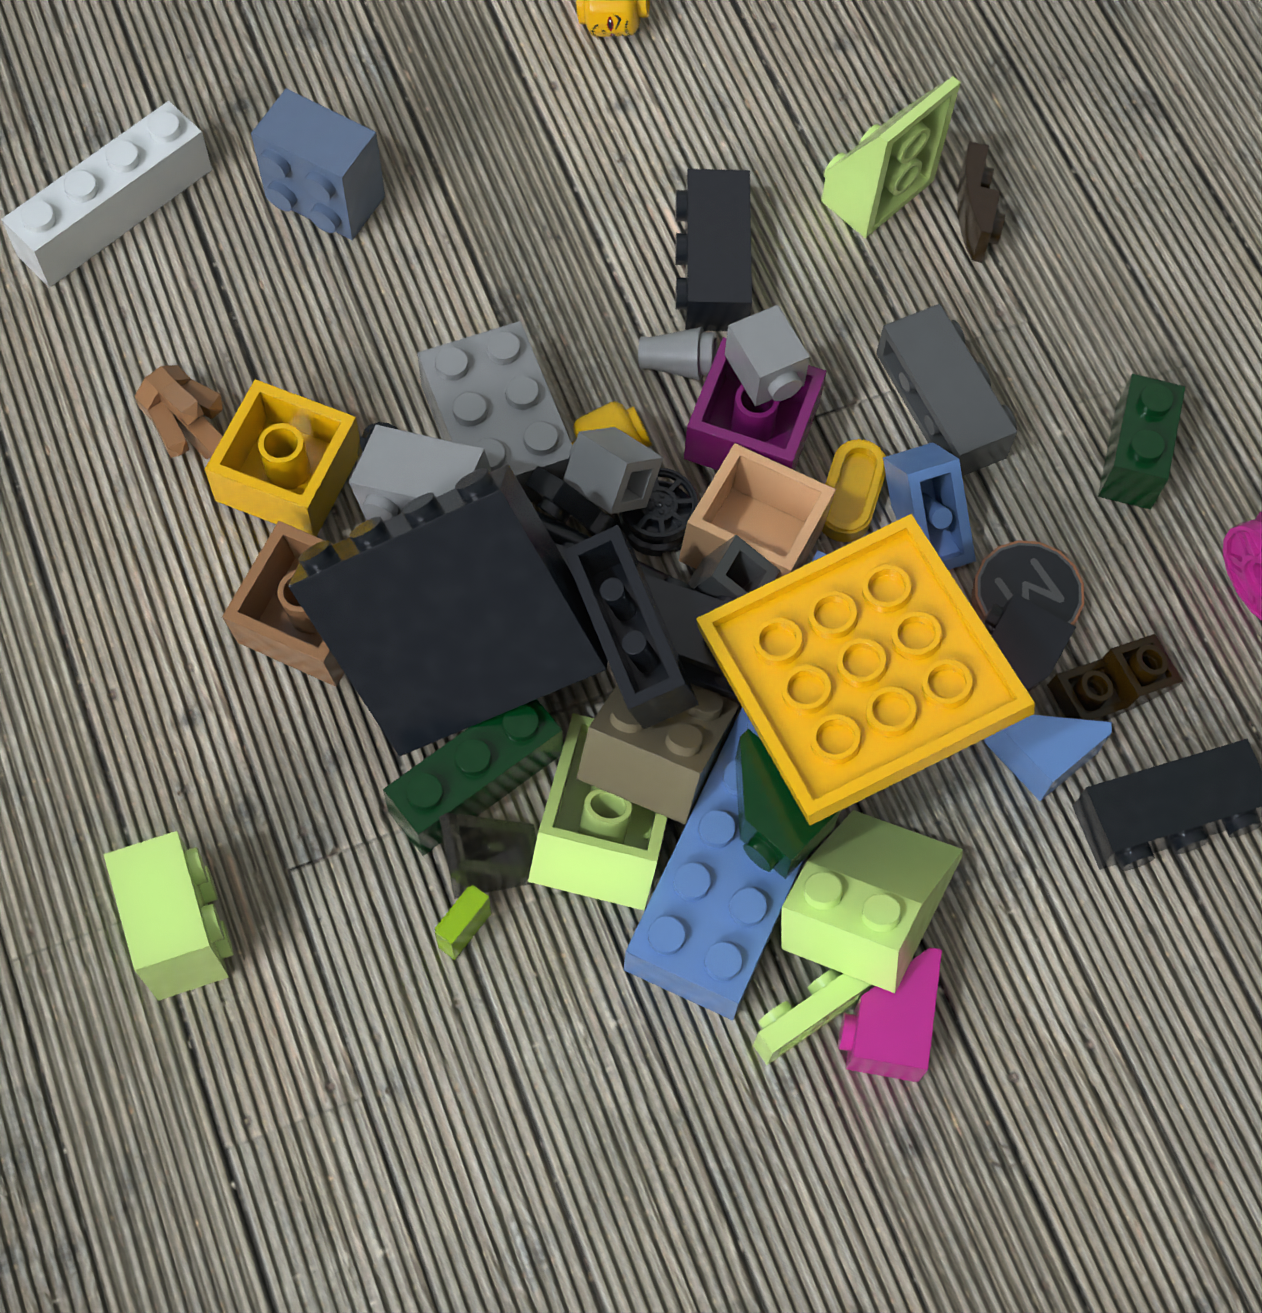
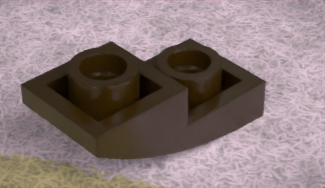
(978, 203)
(1117, 682)

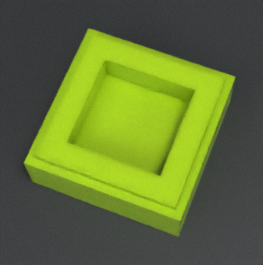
(462, 921)

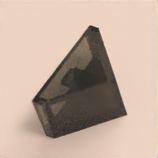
(487, 852)

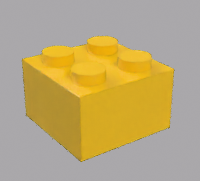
(284, 458)

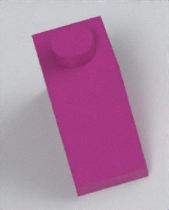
(894, 1030)

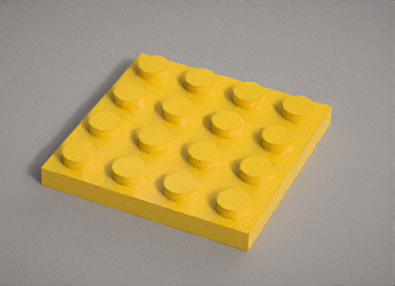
(863, 668)

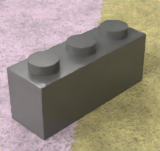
(946, 388)

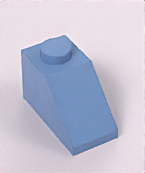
(931, 488)

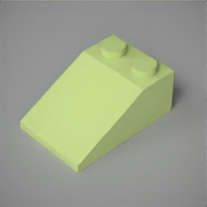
(891, 161)
(593, 838)
(867, 899)

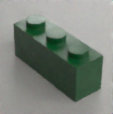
(473, 771)

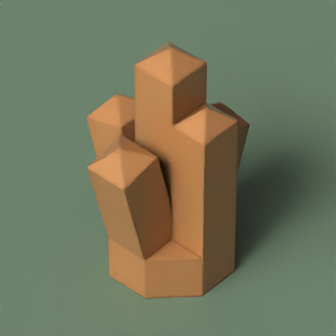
(177, 410)

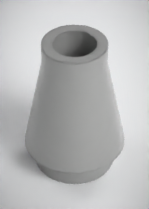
(679, 353)

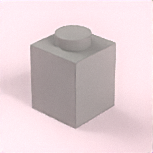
(767, 356)
(612, 469)

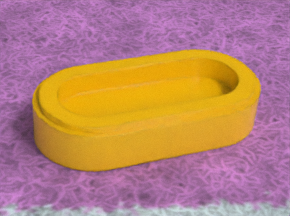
(858, 478)

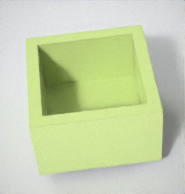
(167, 916)

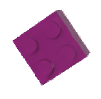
(728, 416)

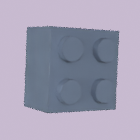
(318, 164)

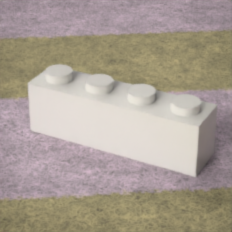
(108, 193)

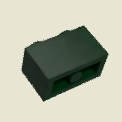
(1142, 441)

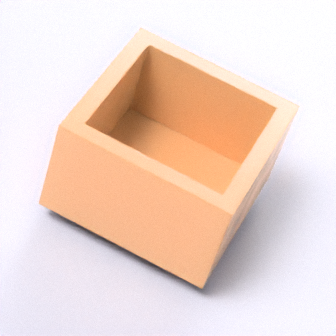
(763, 505)

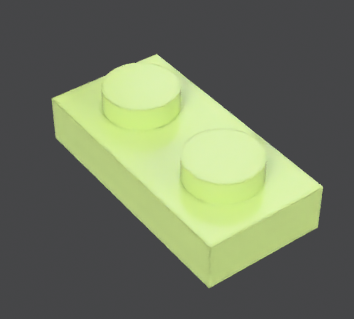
(788, 1026)

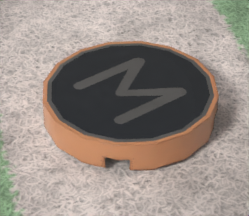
(1032, 572)

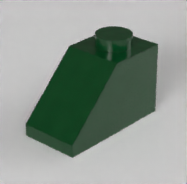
(768, 815)

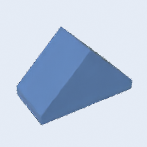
(1048, 749)

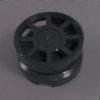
(664, 520)

